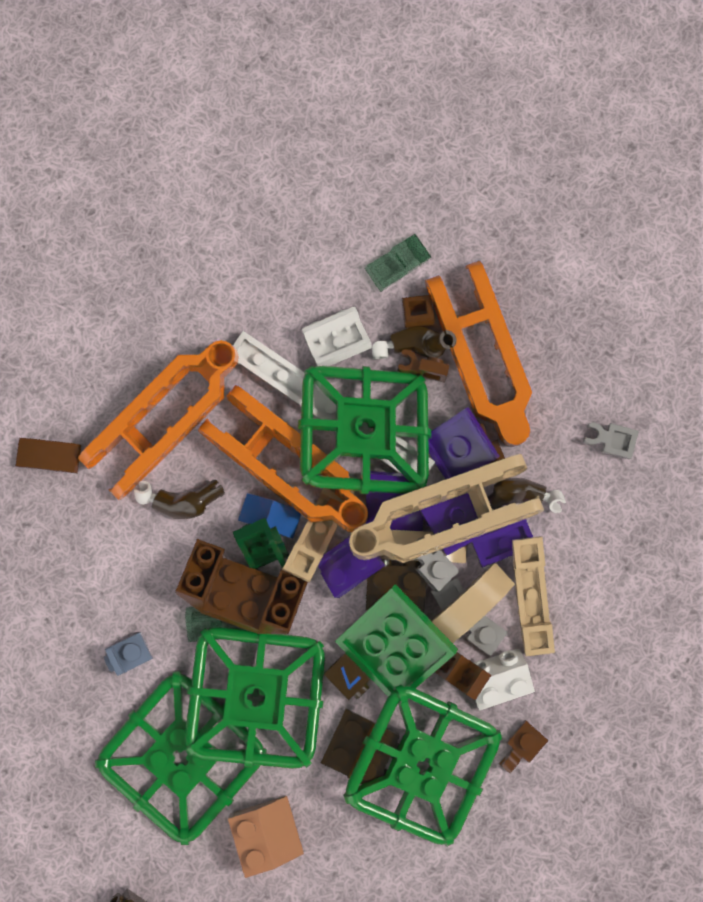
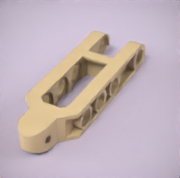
(377, 539)

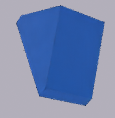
(276, 514)

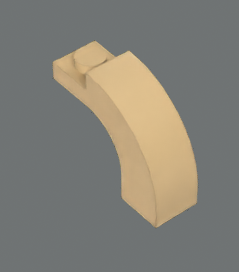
(473, 603)

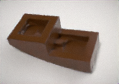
(48, 455)
(464, 675)

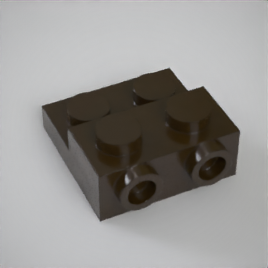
(403, 576)
(348, 744)

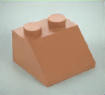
(265, 836)

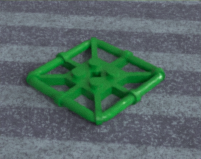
(352, 442)
(239, 710)
(160, 761)
(406, 774)

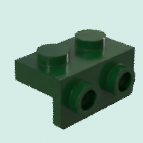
(261, 544)

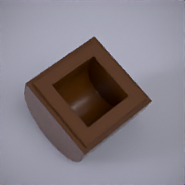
(417, 311)

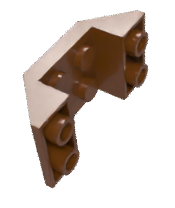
(239, 592)

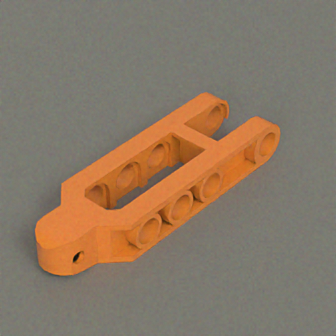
(212, 364)
(508, 417)
(347, 515)

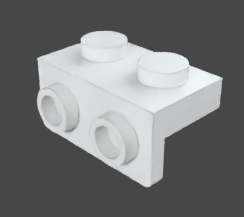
(336, 337)
(508, 679)

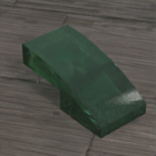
(398, 262)

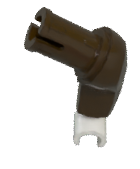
(417, 339)
(522, 490)
(182, 506)

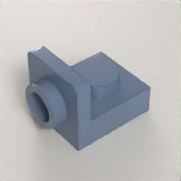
(127, 654)

